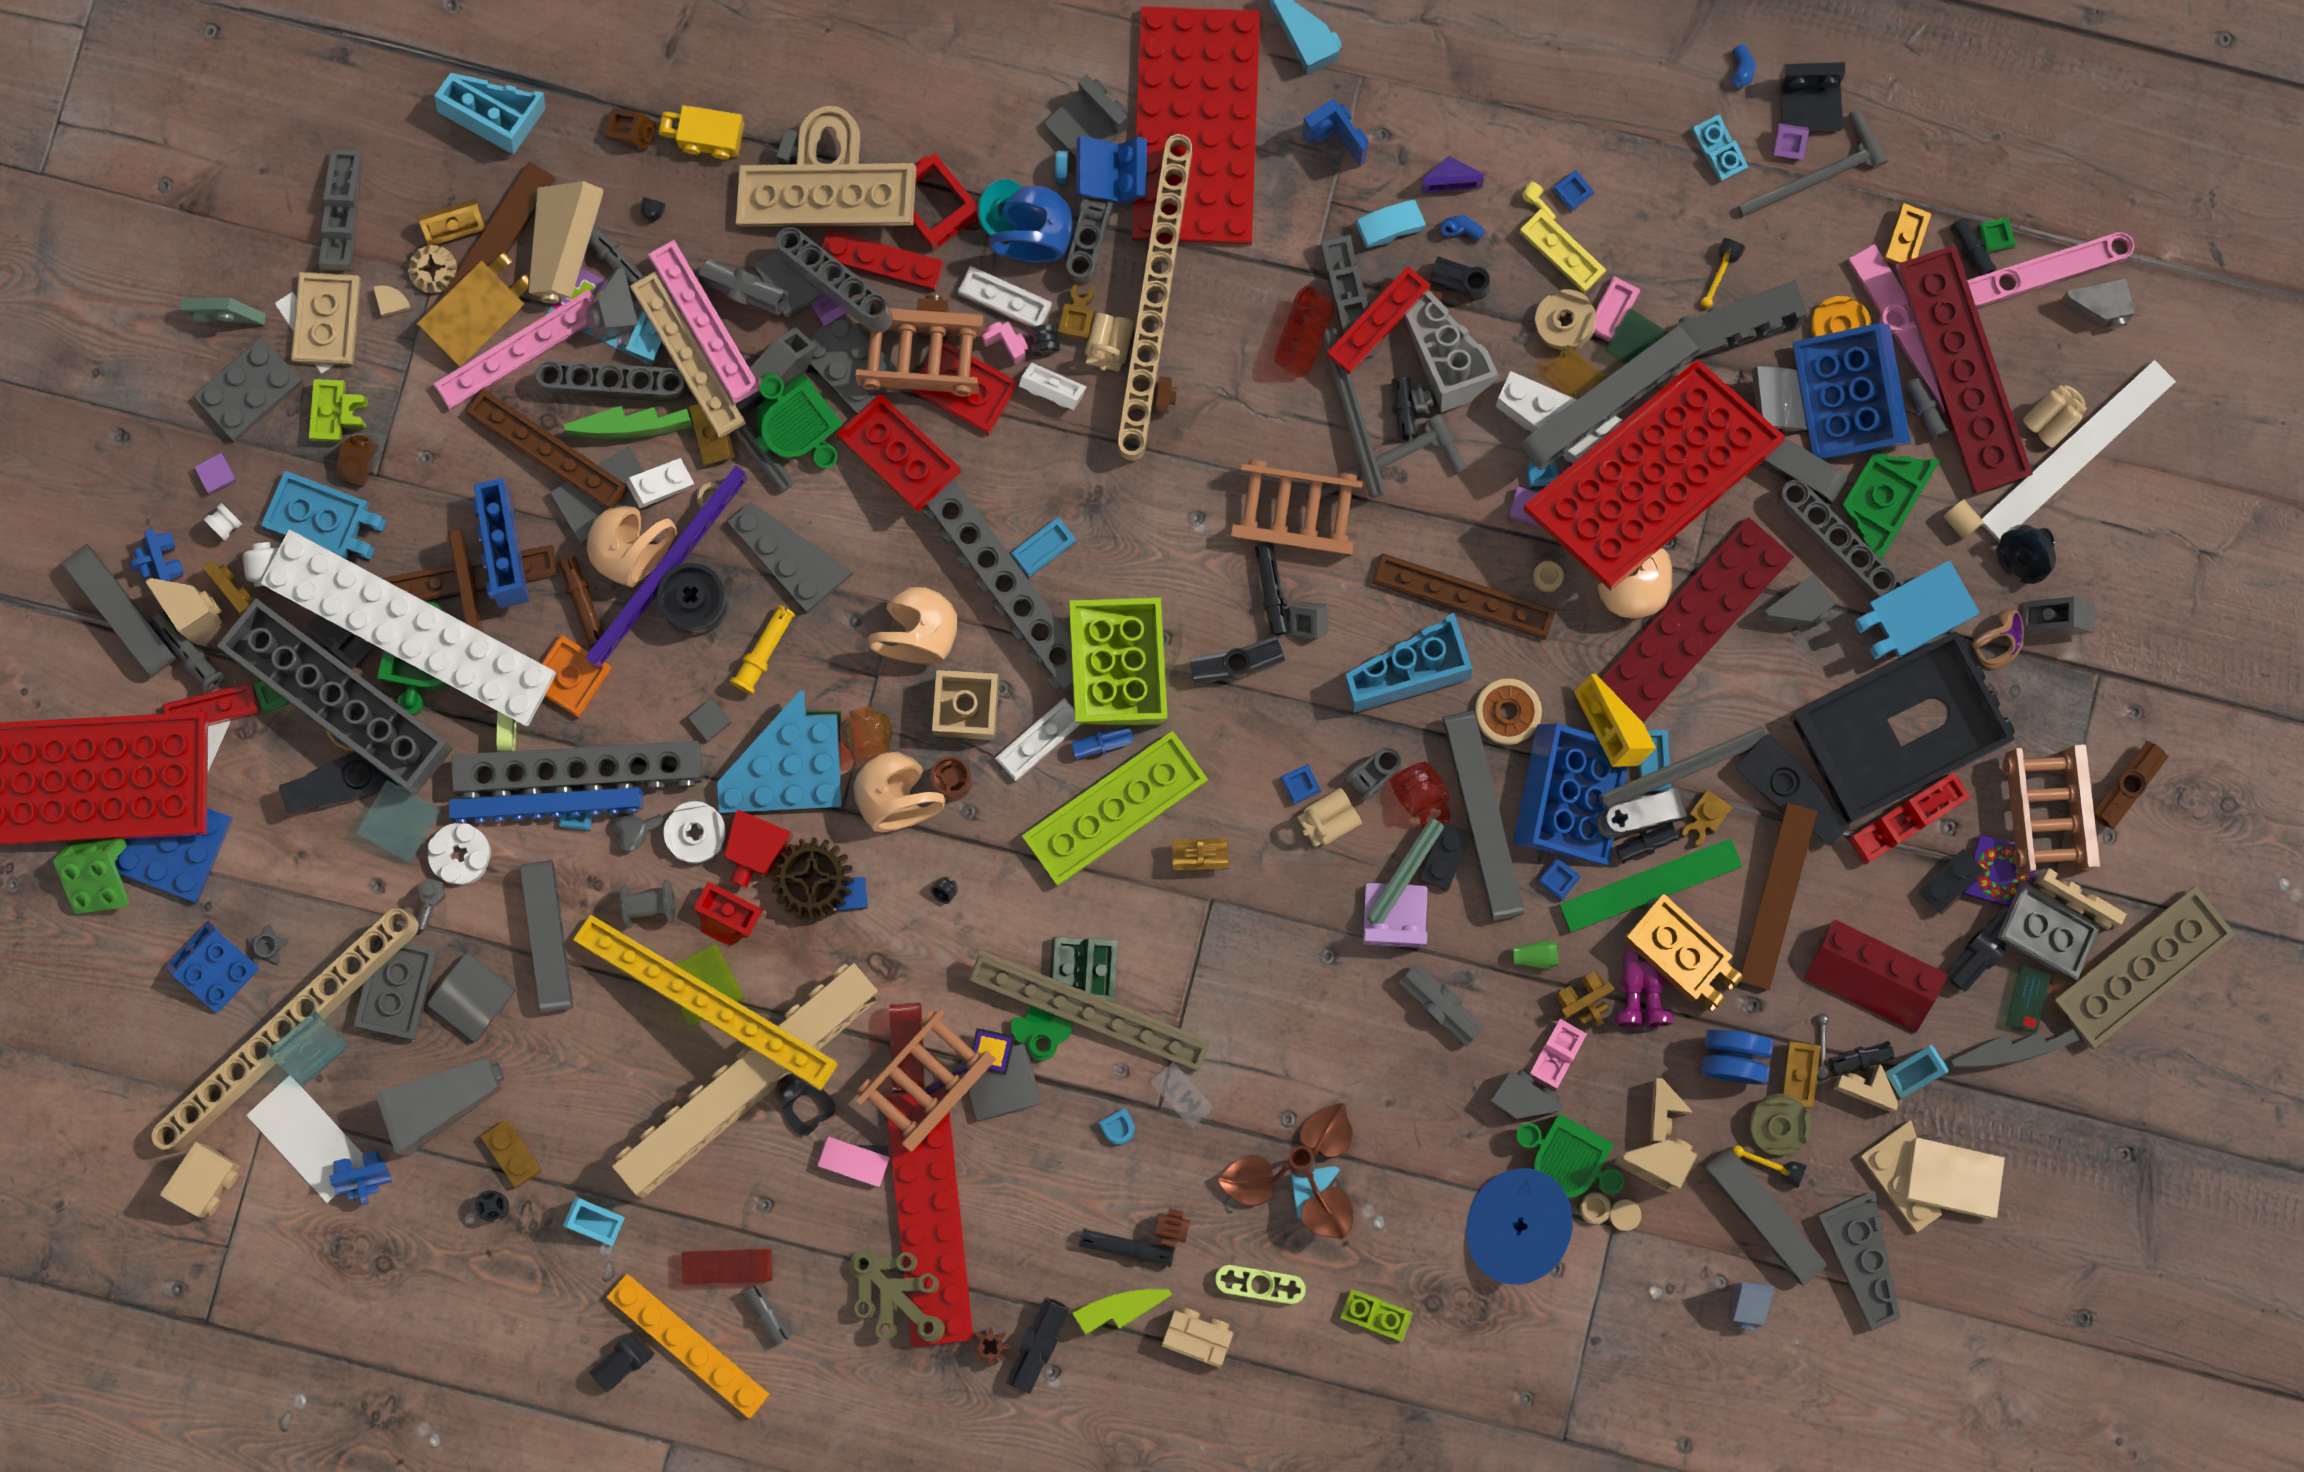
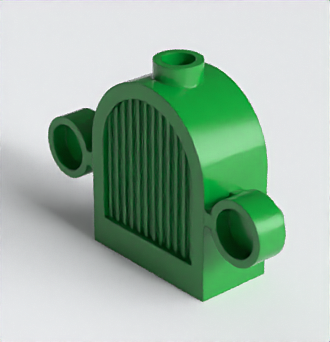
(795, 419)
(402, 674)
(1571, 1156)

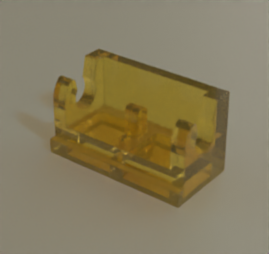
(1574, 373)

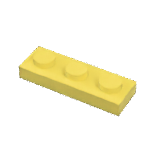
(1562, 251)

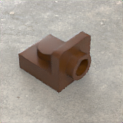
(629, 128)

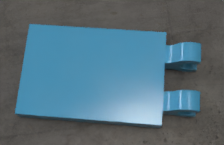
(321, 515)
(1919, 611)

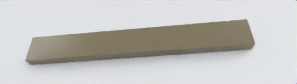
(1089, 1010)

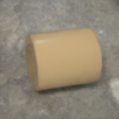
(1963, 519)

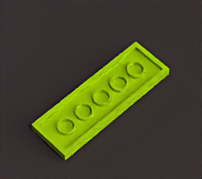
(1115, 808)

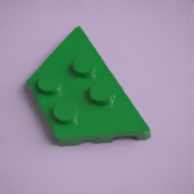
(1885, 497)

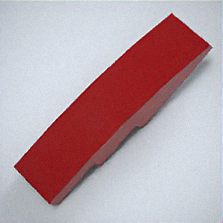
(1909, 818)

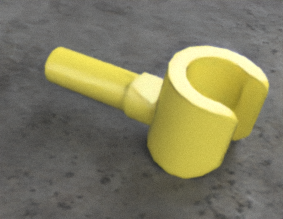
(1531, 195)

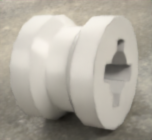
(223, 522)

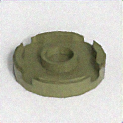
(1780, 1124)

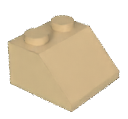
(189, 610)
(201, 1180)

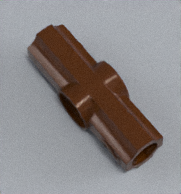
(2141, 771)

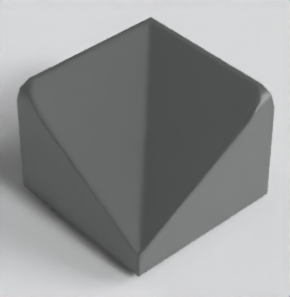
(1308, 620)

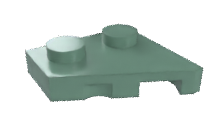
(222, 309)

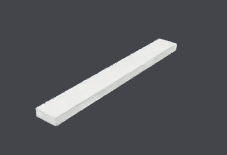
(2078, 450)

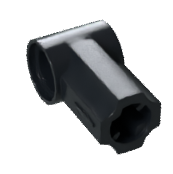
(1457, 276)
(627, 1356)

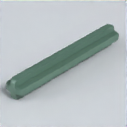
(1405, 872)

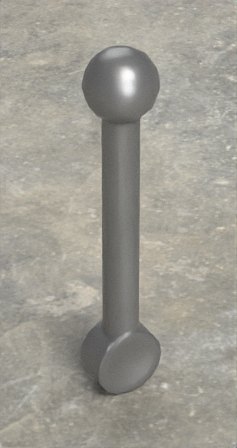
(1823, 1071)

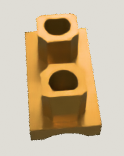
(1200, 854)
(1596, 990)

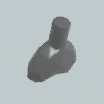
(634, 830)

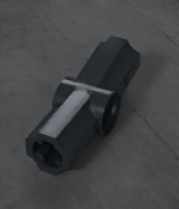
(1256, 656)
(1980, 954)
(1038, 1345)

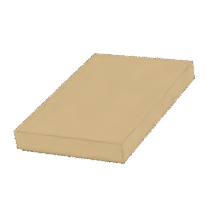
(326, 319)
(1954, 1178)

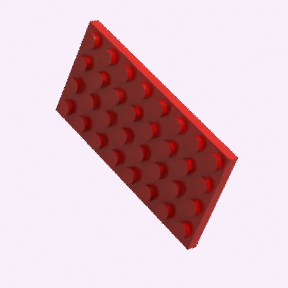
(1201, 84)
(1654, 474)
(103, 778)

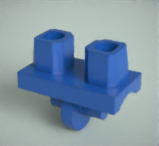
(154, 547)
(360, 1181)

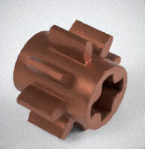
(1172, 1228)
(981, 1347)

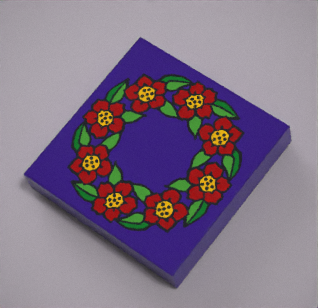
(2001, 875)

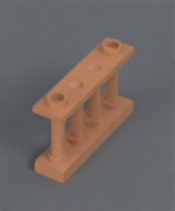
(937, 326)
(1277, 531)
(2076, 793)
(934, 1108)

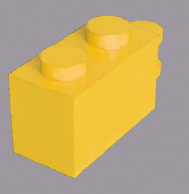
(704, 131)

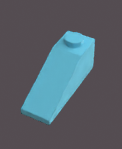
(1307, 35)

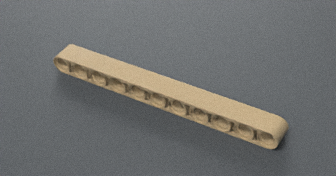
(1155, 282)
(270, 1033)

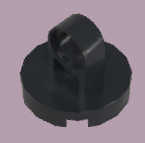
(2027, 553)

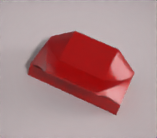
(726, 915)

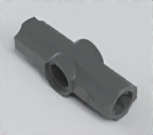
(743, 287)
(1441, 1005)

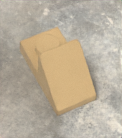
(1876, 1093)
(1663, 1102)

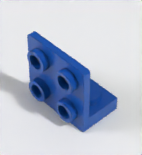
(1334, 116)
(1112, 170)
(212, 967)

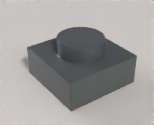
(788, 148)

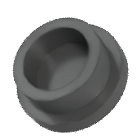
(1423, 399)

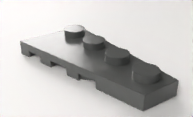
(794, 562)
(1860, 1249)

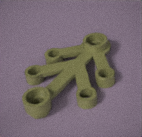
(892, 1291)

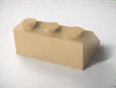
(1660, 1164)

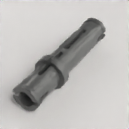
(609, 252)

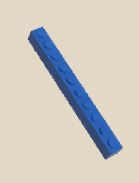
(546, 805)

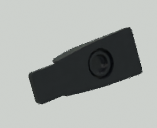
(1784, 782)
(333, 784)

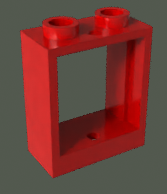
(956, 221)

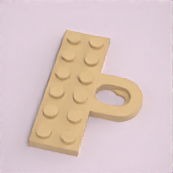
(826, 193)

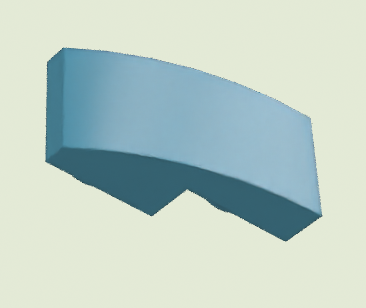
(1719, 148)
(1387, 223)

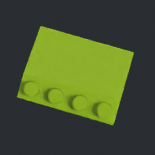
(1118, 661)

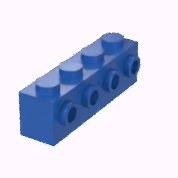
(500, 542)

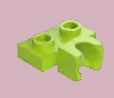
(333, 410)

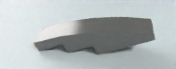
(340, 210)
(1345, 281)
(2003, 1052)

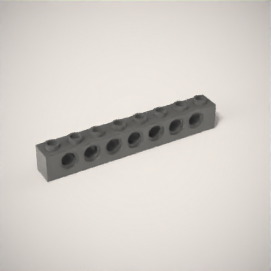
(1004, 568)
(469, 766)

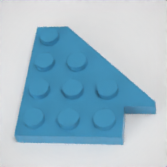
(787, 765)

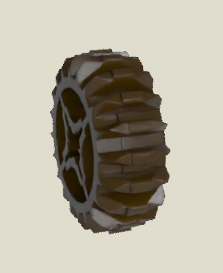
(827, 879)

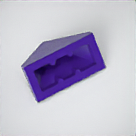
(1452, 176)

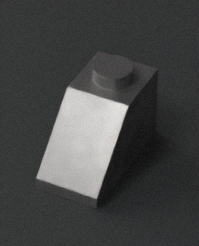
(2102, 303)

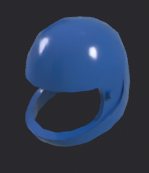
(1040, 226)

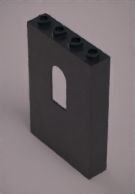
(1859, 750)

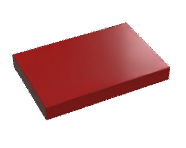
(978, 409)

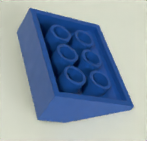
(1851, 391)
(1563, 794)

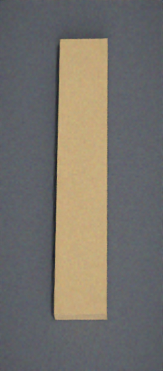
(687, 354)

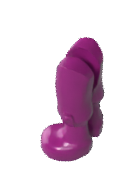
(1635, 978)

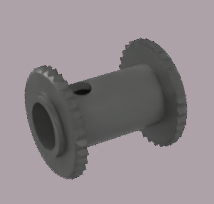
(647, 903)

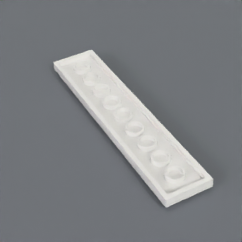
(408, 628)

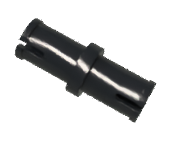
(1972, 247)
(1404, 407)
(1647, 843)
(1861, 1058)

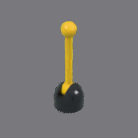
(1729, 252)
(1791, 1172)

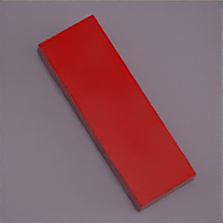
(219, 705)

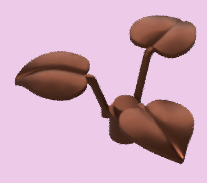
(1329, 1212)

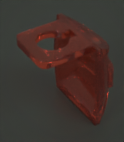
(1420, 790)

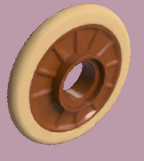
(1515, 693)

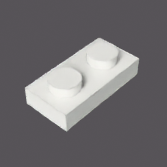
(1052, 386)
(660, 483)

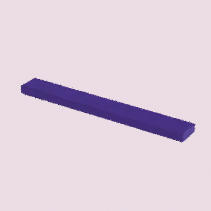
(674, 557)

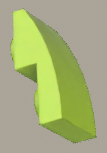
(1376, 1315)

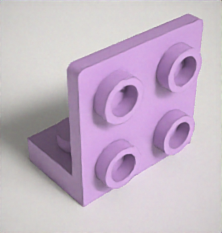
(1404, 924)

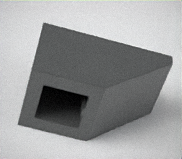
(785, 356)
(1522, 1099)

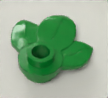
(1041, 1026)

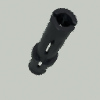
(1273, 596)
(1128, 1248)

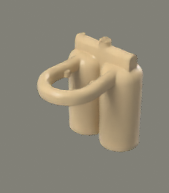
(1108, 341)
(2056, 414)
(1329, 818)

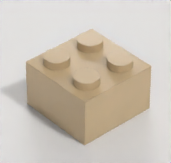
(965, 705)

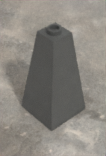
(434, 1103)

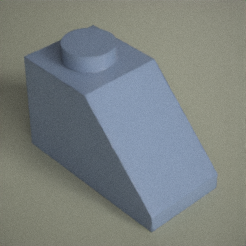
(1750, 1305)

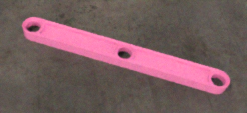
(2032, 274)

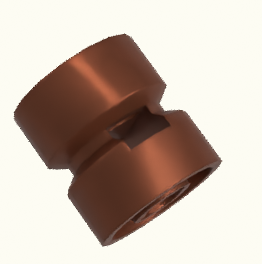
(951, 778)

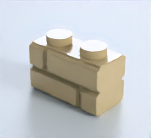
(1198, 1338)

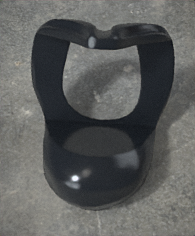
(789, 1090)

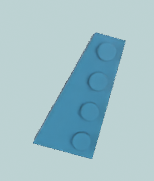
(1411, 668)

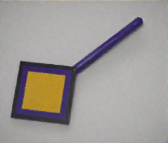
(996, 1043)

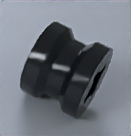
(1043, 340)
(487, 1204)

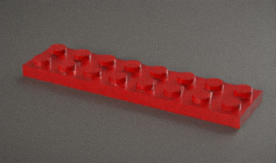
(931, 1222)

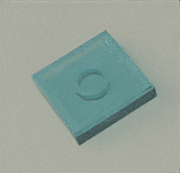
(398, 821)
(308, 1048)

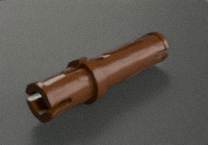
(581, 599)

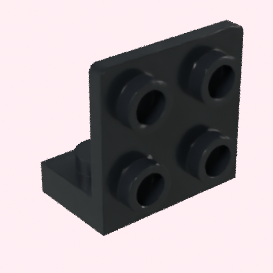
(1812, 95)

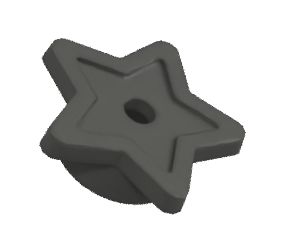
(259, 942)

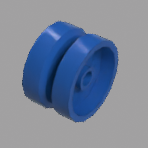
(1736, 1060)

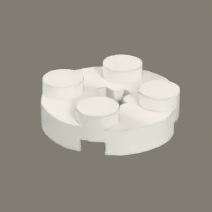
(680, 823)
(443, 845)

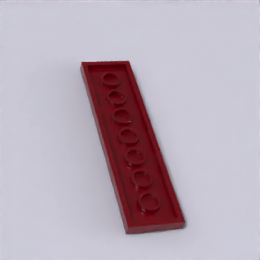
(1964, 369)
(1696, 619)

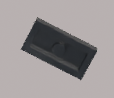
(1445, 857)
(1952, 882)

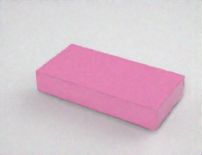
(1613, 307)

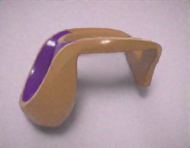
(2012, 628)

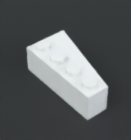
(1535, 404)

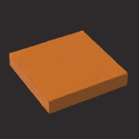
(575, 678)

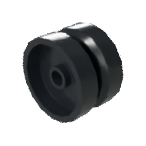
(689, 581)

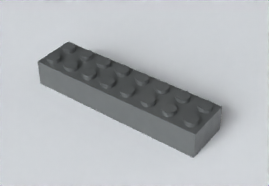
(335, 697)

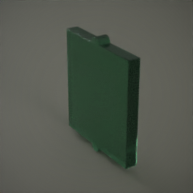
(1633, 336)

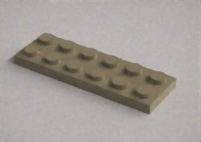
(2143, 967)

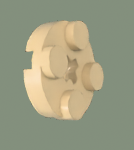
(1559, 306)

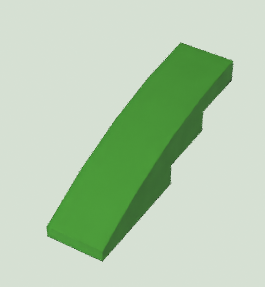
(615, 425)

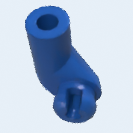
(1746, 67)
(1461, 225)

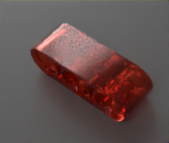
(1303, 331)
(903, 1028)
(727, 1266)

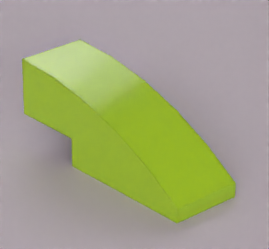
(1119, 1307)

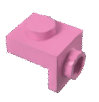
(1013, 342)

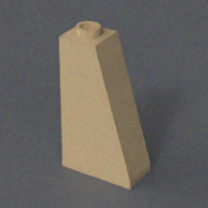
(561, 237)

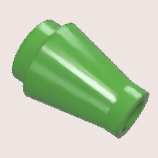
(1538, 954)

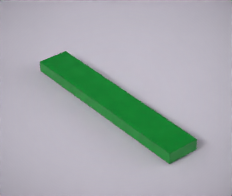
(1650, 885)

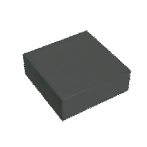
(710, 720)

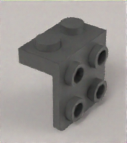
(1088, 115)

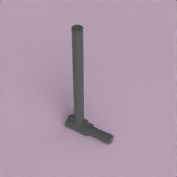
(1869, 153)
(1436, 433)

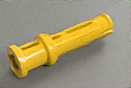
(755, 663)

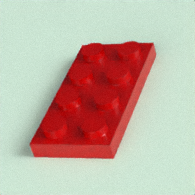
(898, 452)

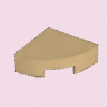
(391, 301)

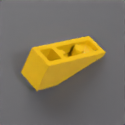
(1615, 725)

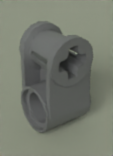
(1373, 773)

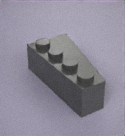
(1746, 321)

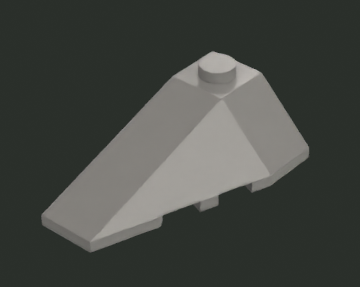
(1449, 356)

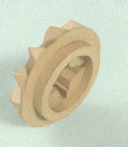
(443, 277)

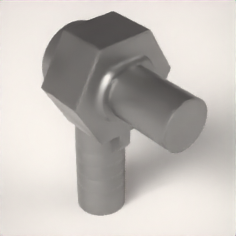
(431, 894)

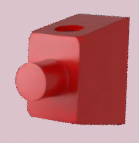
(754, 847)

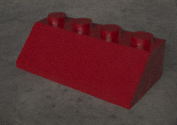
(1875, 975)

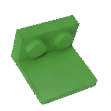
(91, 875)

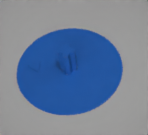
(1529, 1245)

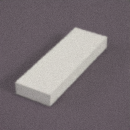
(1004, 298)
(1038, 740)

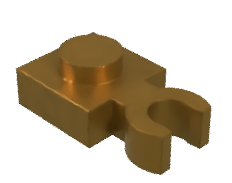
(1077, 318)
(1707, 814)

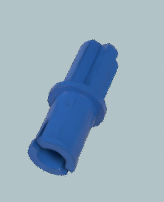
(1102, 742)

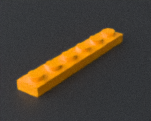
(688, 1346)

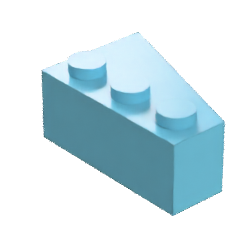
(490, 110)

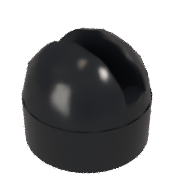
(652, 209)
(944, 890)

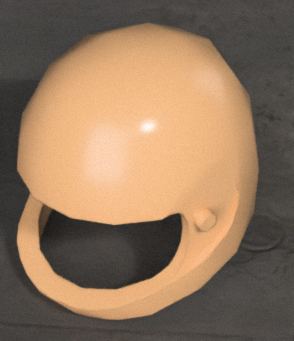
(620, 551)
(1643, 590)
(928, 624)
(885, 796)

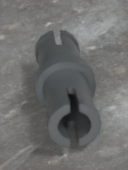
(1927, 408)
(766, 1315)

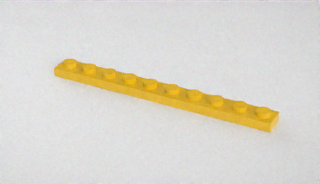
(706, 1002)

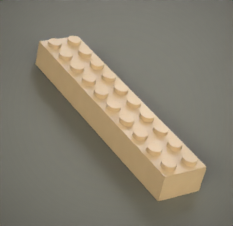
(741, 1085)

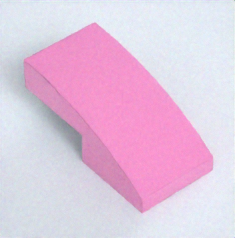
(1557, 1055)
(853, 1161)

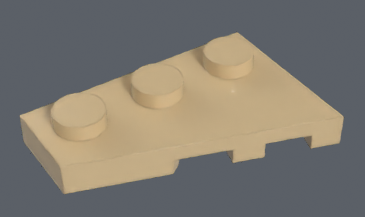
(2070, 894)
(1889, 1165)

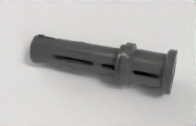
(194, 662)

